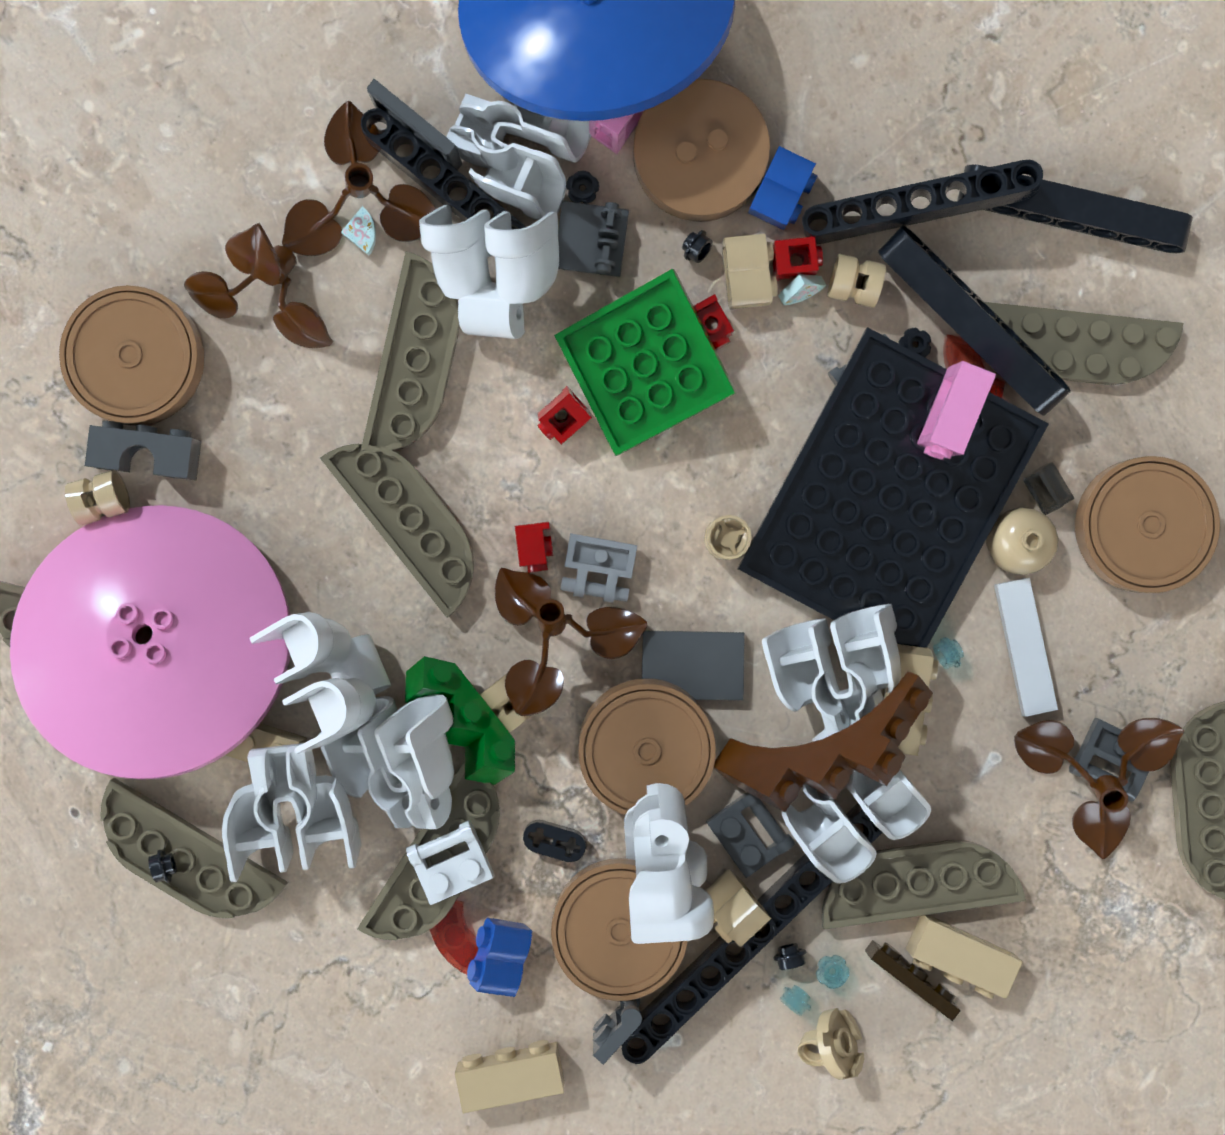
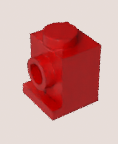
(804, 248)
(711, 309)
(563, 429)
(533, 546)

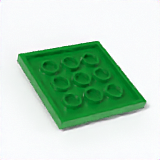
(645, 362)

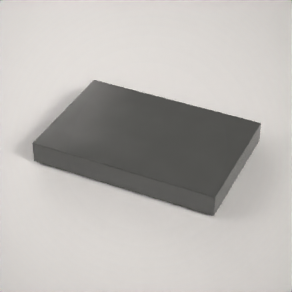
(387, 101)
(697, 661)

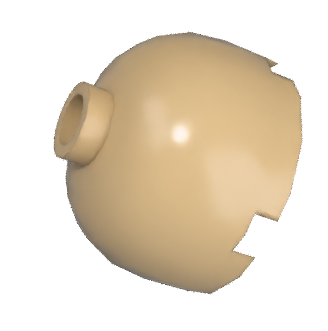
(1022, 541)

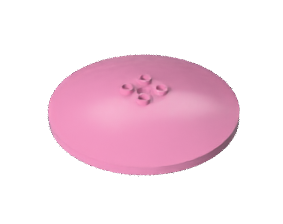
(160, 702)

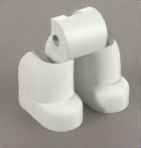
(515, 172)
(523, 261)
(353, 663)
(804, 671)
(400, 761)
(255, 815)
(835, 842)
(669, 871)

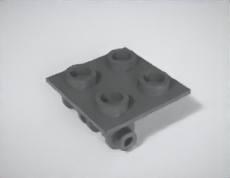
(592, 238)

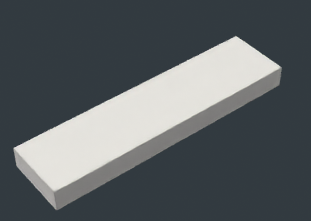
(1025, 647)

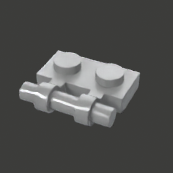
(600, 557)

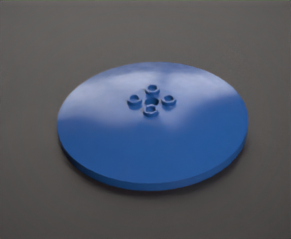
(592, 54)

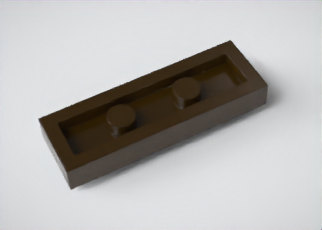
(913, 978)

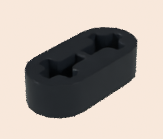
(553, 849)

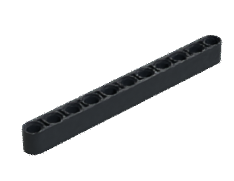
(730, 965)

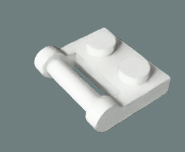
(455, 873)

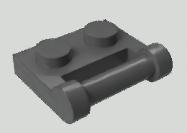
(1102, 742)
(740, 838)
(615, 1029)

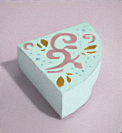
(361, 231)
(801, 289)

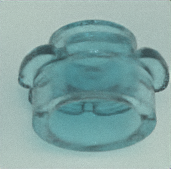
(948, 653)
(832, 980)
(796, 999)

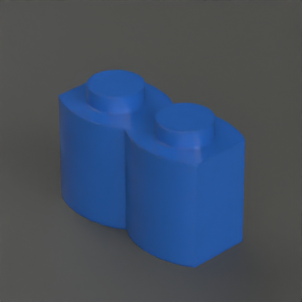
(782, 187)
(499, 957)

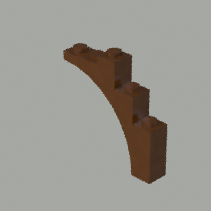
(828, 763)

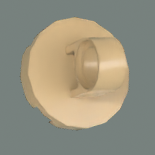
(837, 1044)

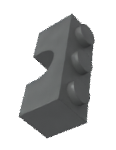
(113, 449)

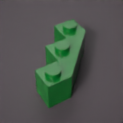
(474, 726)

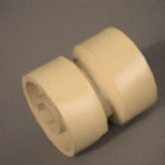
(845, 276)
(92, 499)
(727, 537)
(498, 700)

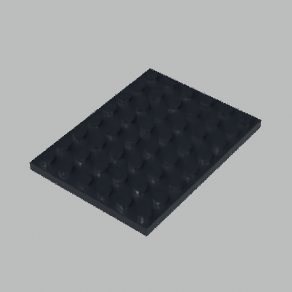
(876, 516)

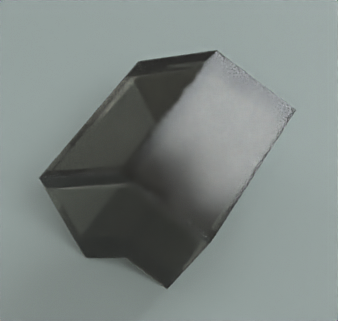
(1048, 488)

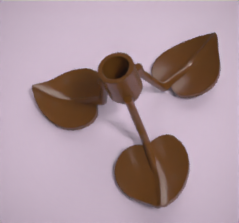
(310, 227)
(254, 255)
(524, 595)
(1101, 824)

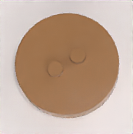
(702, 151)
(131, 355)
(1147, 524)
(644, 737)
(595, 936)

